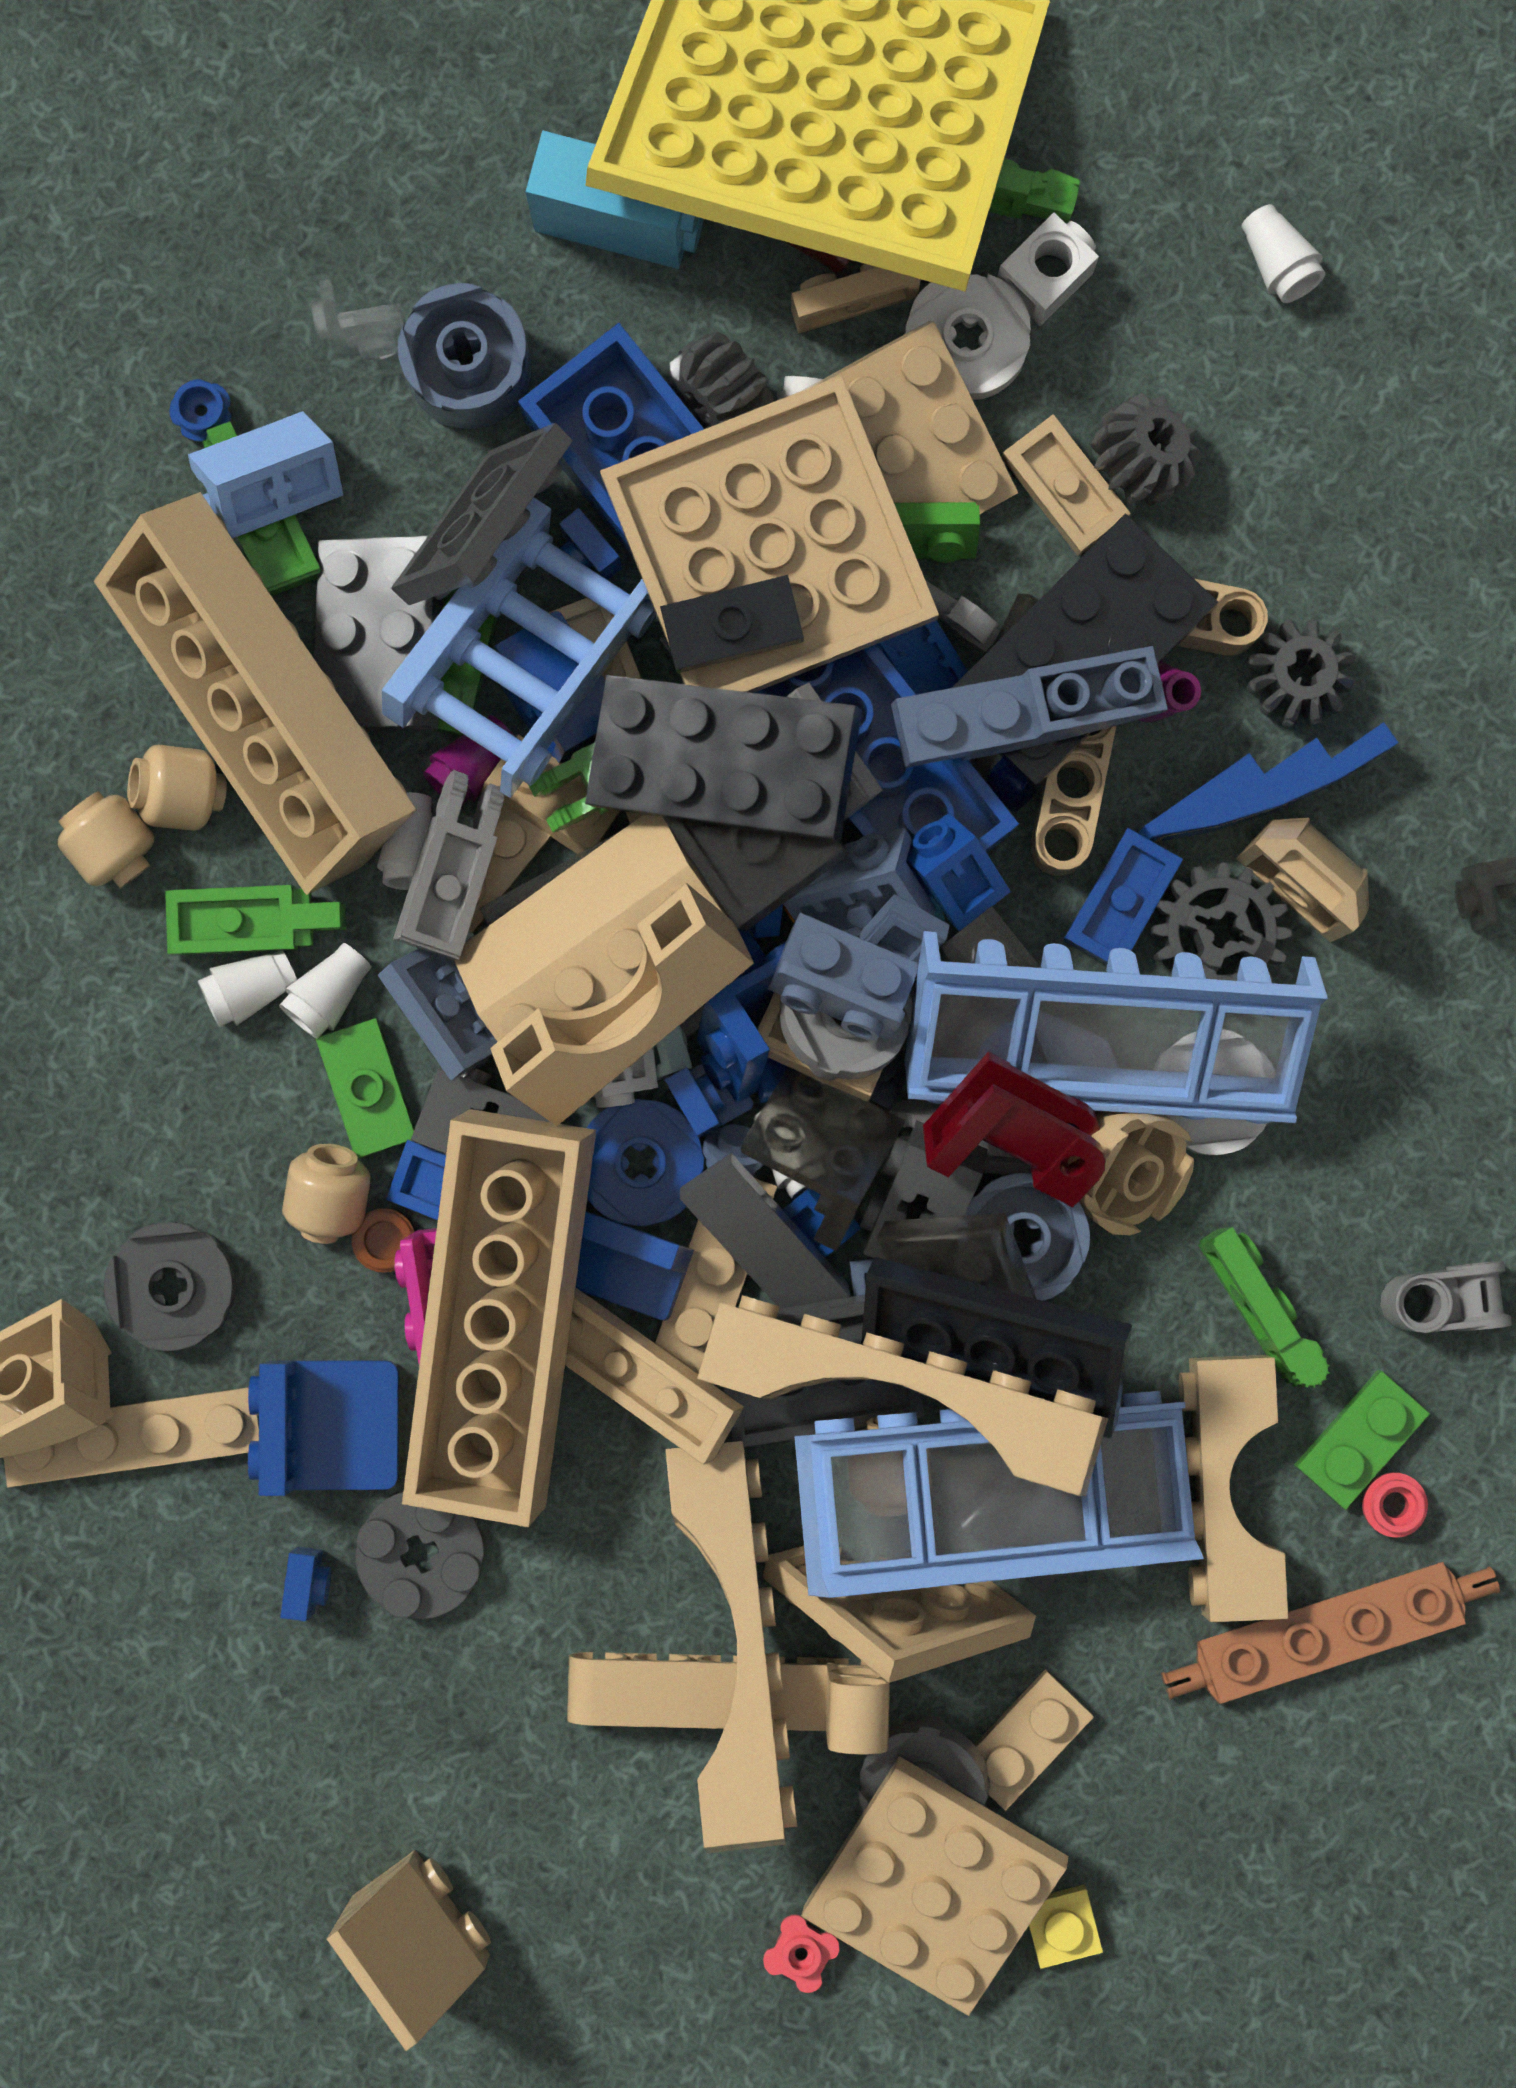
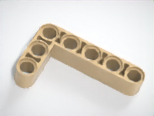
(1093, 755)
(700, 1689)

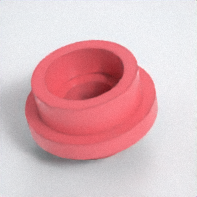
(1415, 1504)

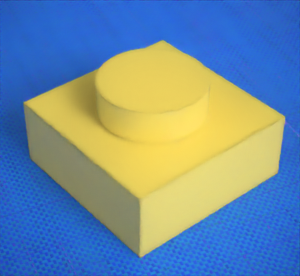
(1065, 1928)

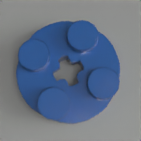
(677, 1160)

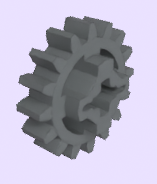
(1232, 907)

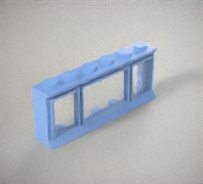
(1118, 1034)
(945, 1510)

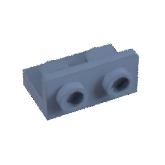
(862, 884)
(843, 978)
(440, 1010)

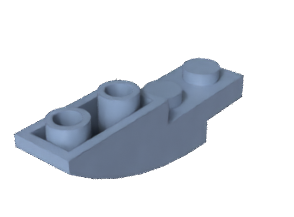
(1029, 708)

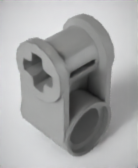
(1458, 1299)

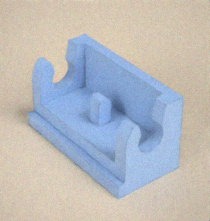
(268, 473)

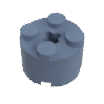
(461, 319)
(1061, 1230)

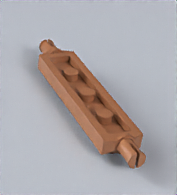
(1330, 1633)

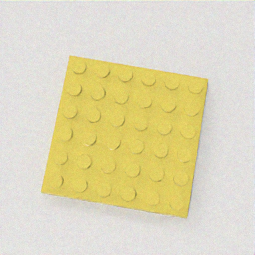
(826, 121)

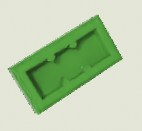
(366, 1088)

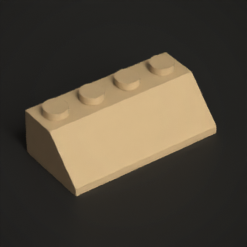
(580, 931)

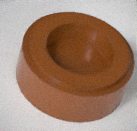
(380, 1238)

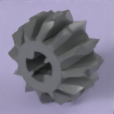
(717, 380)
(1146, 449)
(1319, 690)

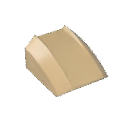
(1310, 875)
(51, 1379)

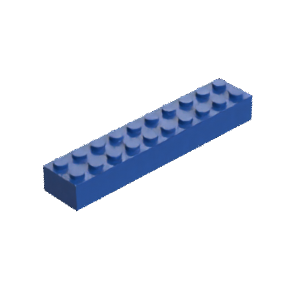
(623, 407)

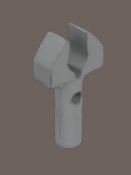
(965, 619)

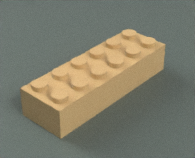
(253, 692)
(498, 1316)

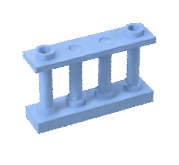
(457, 640)

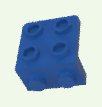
(727, 1035)
(325, 1426)

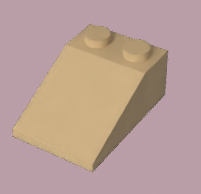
(410, 1946)

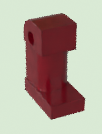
(1022, 1120)

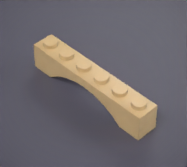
(1034, 1436)
(741, 1781)

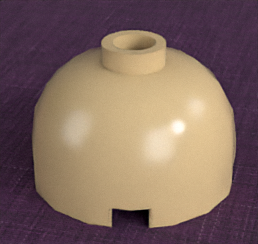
(1142, 1171)

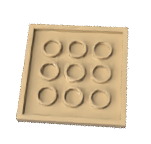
(771, 499)

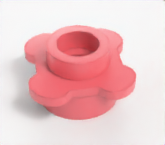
(798, 1935)

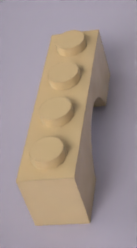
(567, 1057)
(1229, 1405)

